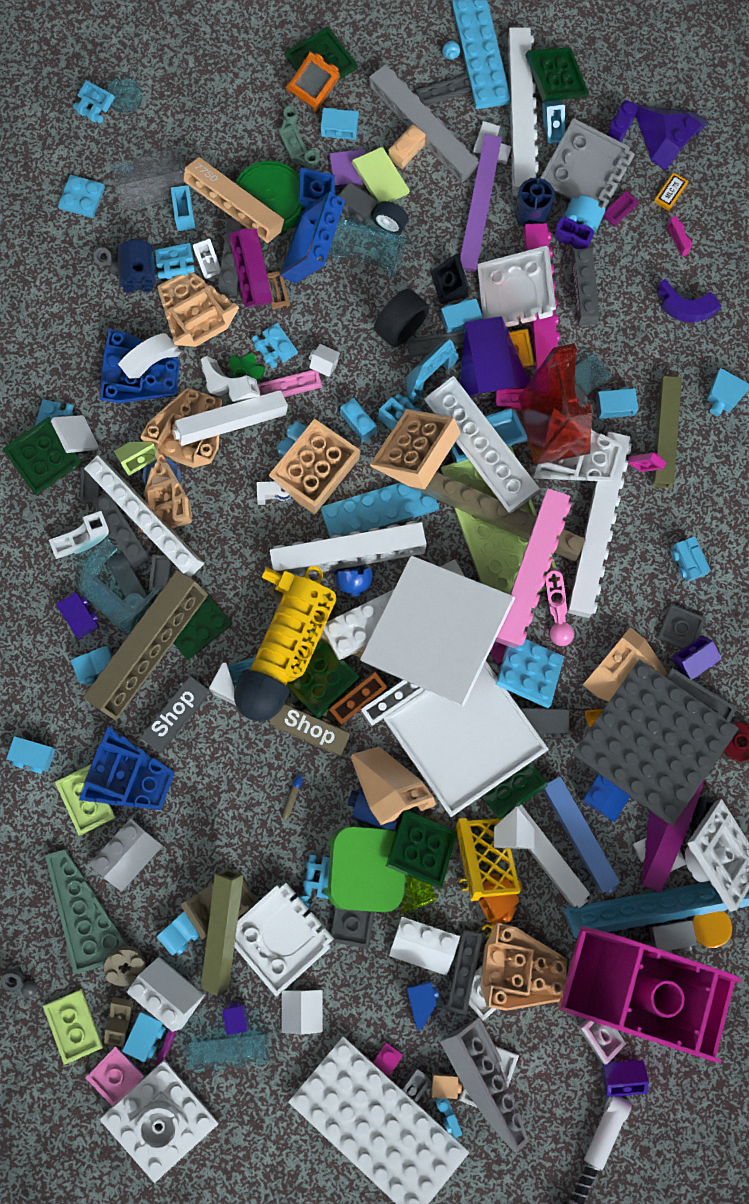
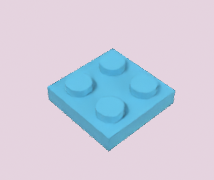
(81, 196)

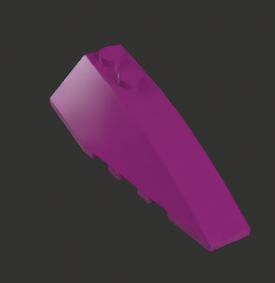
(664, 844)

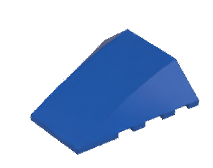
(125, 775)

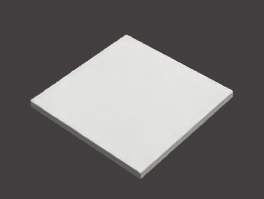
(437, 630)
(466, 747)

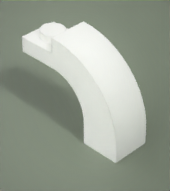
(148, 353)
(83, 538)

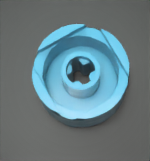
(585, 212)

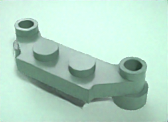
(293, 142)

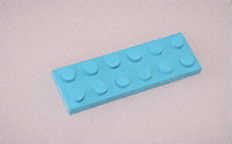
(376, 509)

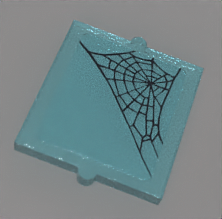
(591, 374)

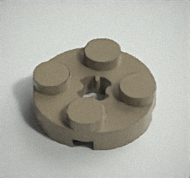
(122, 955)

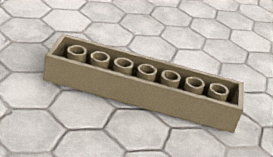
(146, 645)

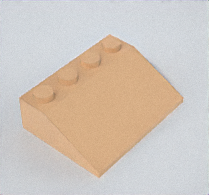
(416, 447)
(315, 466)

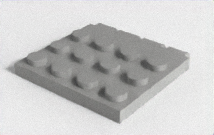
(587, 164)

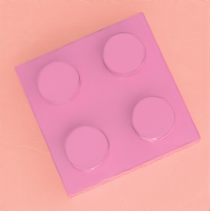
(115, 1076)

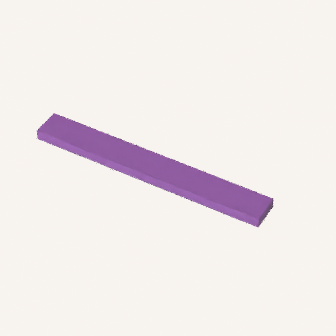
(480, 202)

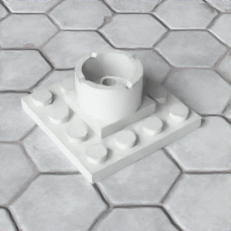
(720, 855)
(164, 1100)

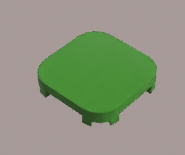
(359, 871)

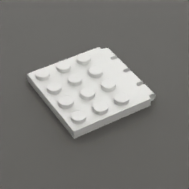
(517, 287)
(280, 938)

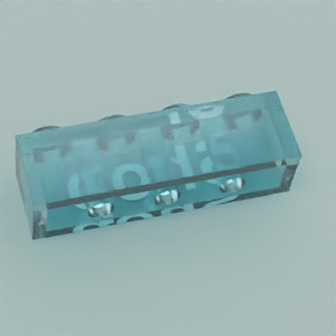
(228, 1051)

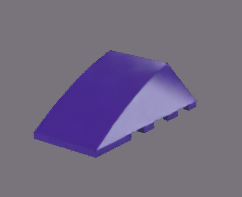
(490, 358)

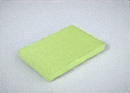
(380, 176)
(84, 814)
(73, 1026)

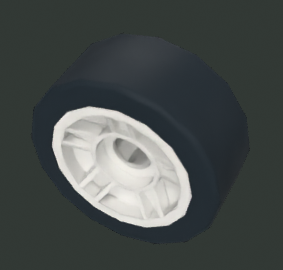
(390, 217)

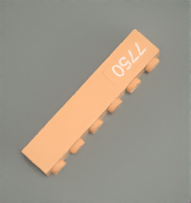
(233, 199)

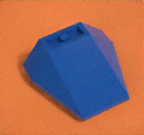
(115, 386)

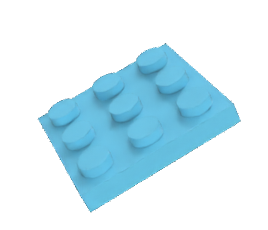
(530, 672)

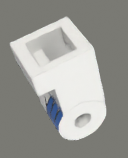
(270, 490)

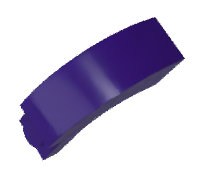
(685, 309)

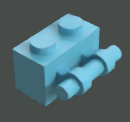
(393, 410)

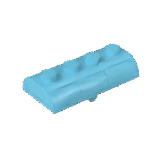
(506, 425)

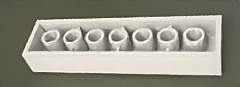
(350, 550)

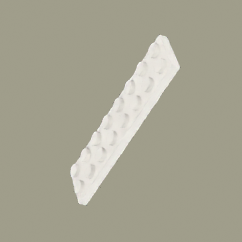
(484, 446)
(354, 628)

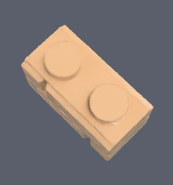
(407, 146)

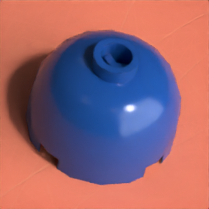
(353, 579)

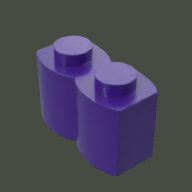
(622, 120)
(571, 233)

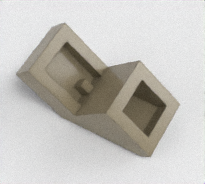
(119, 1022)

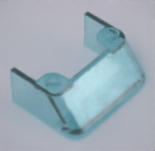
(368, 245)
(121, 612)

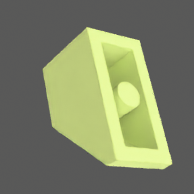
(136, 455)

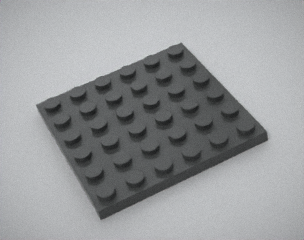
(655, 742)

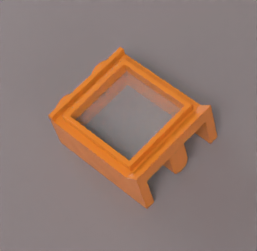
(313, 81)

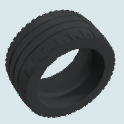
(401, 317)

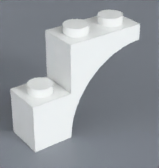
(219, 384)

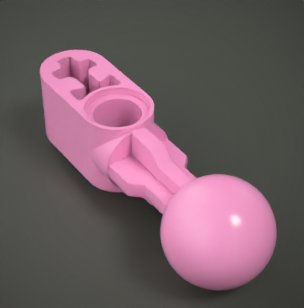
(561, 632)

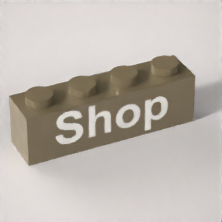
(311, 730)

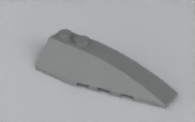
(479, 1071)

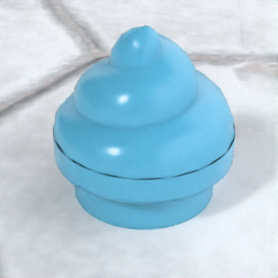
(451, 50)

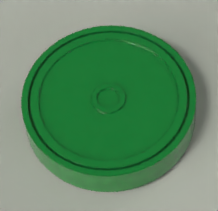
(275, 187)

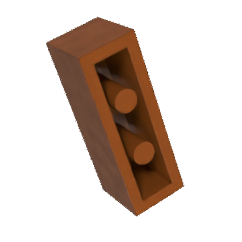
(357, 698)

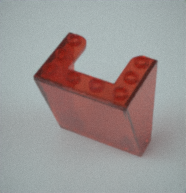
(552, 413)

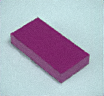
(620, 208)

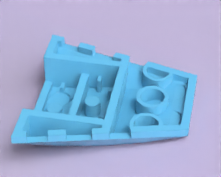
(443, 355)

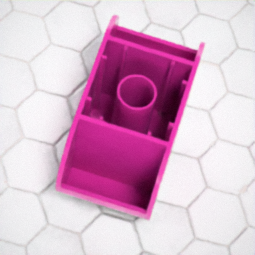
(648, 993)

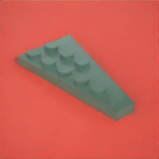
(85, 922)

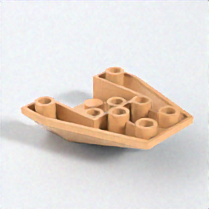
(160, 429)
(619, 663)
(389, 785)
(520, 970)

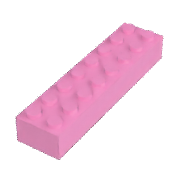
(532, 567)

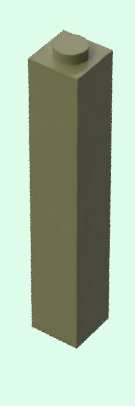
(667, 429)
(221, 931)

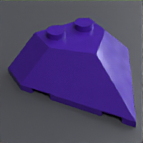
(667, 131)

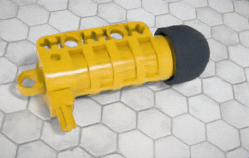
(263, 688)

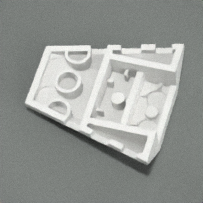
(596, 466)

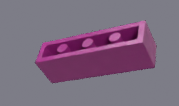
(250, 268)

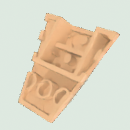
(194, 309)

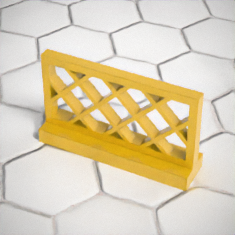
(471, 864)

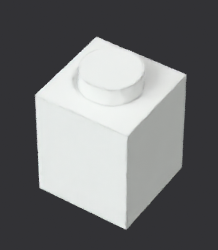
(324, 360)

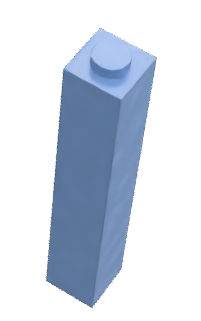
(581, 836)

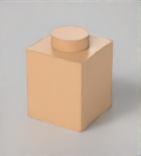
(445, 1086)

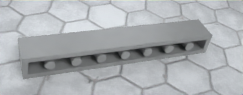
(412, 111)

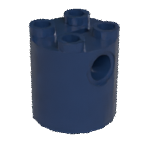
(534, 202)
(136, 265)
(363, 813)

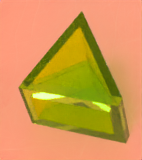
(417, 895)

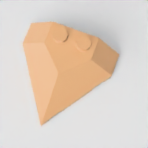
(166, 495)

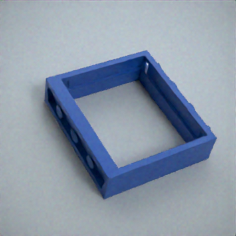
(312, 239)

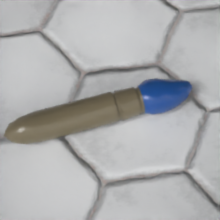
(292, 797)

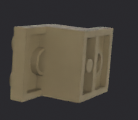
(199, 907)

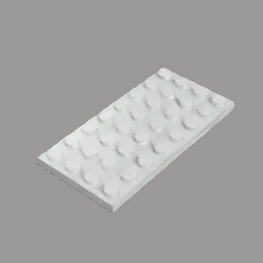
(378, 1126)

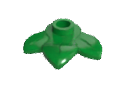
(245, 366)

